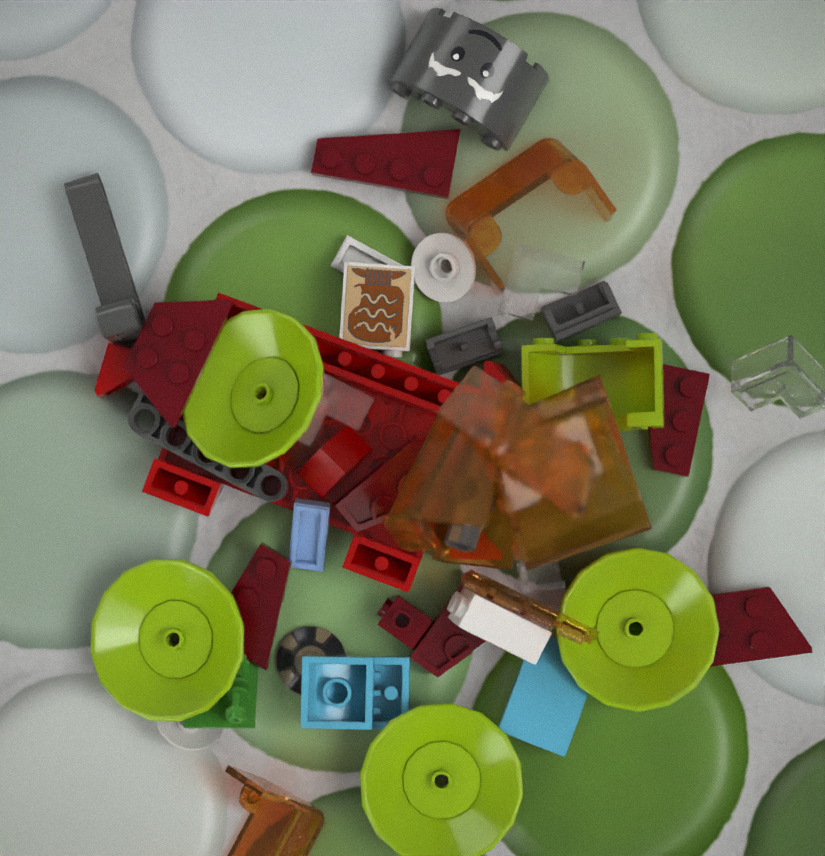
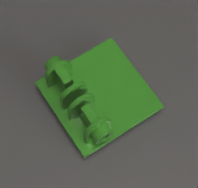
(236, 707)

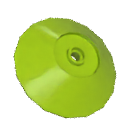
(253, 356)
(675, 634)
(135, 645)
(451, 819)

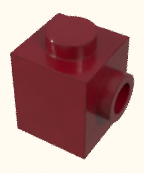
(403, 621)

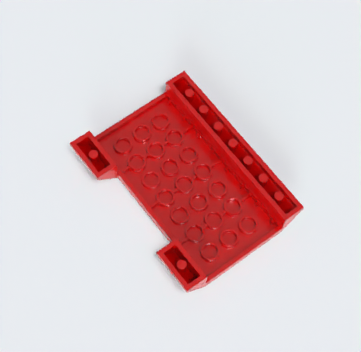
(402, 408)

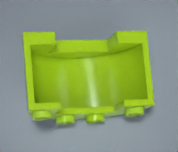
(627, 368)

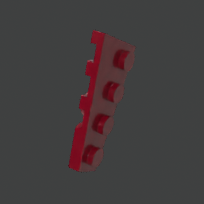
(394, 161)

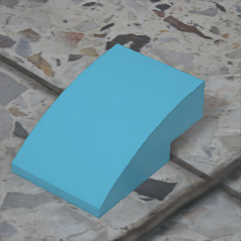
(353, 691)
(544, 702)

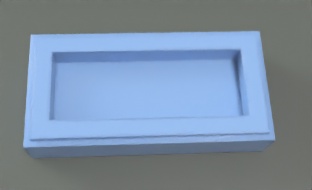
(309, 534)

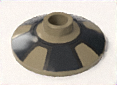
(304, 642)

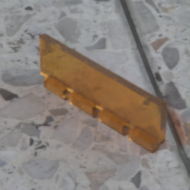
(534, 610)

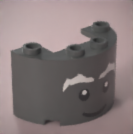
(472, 75)

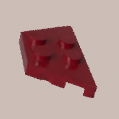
(175, 352)
(755, 628)

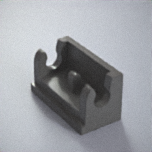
(581, 313)
(464, 346)

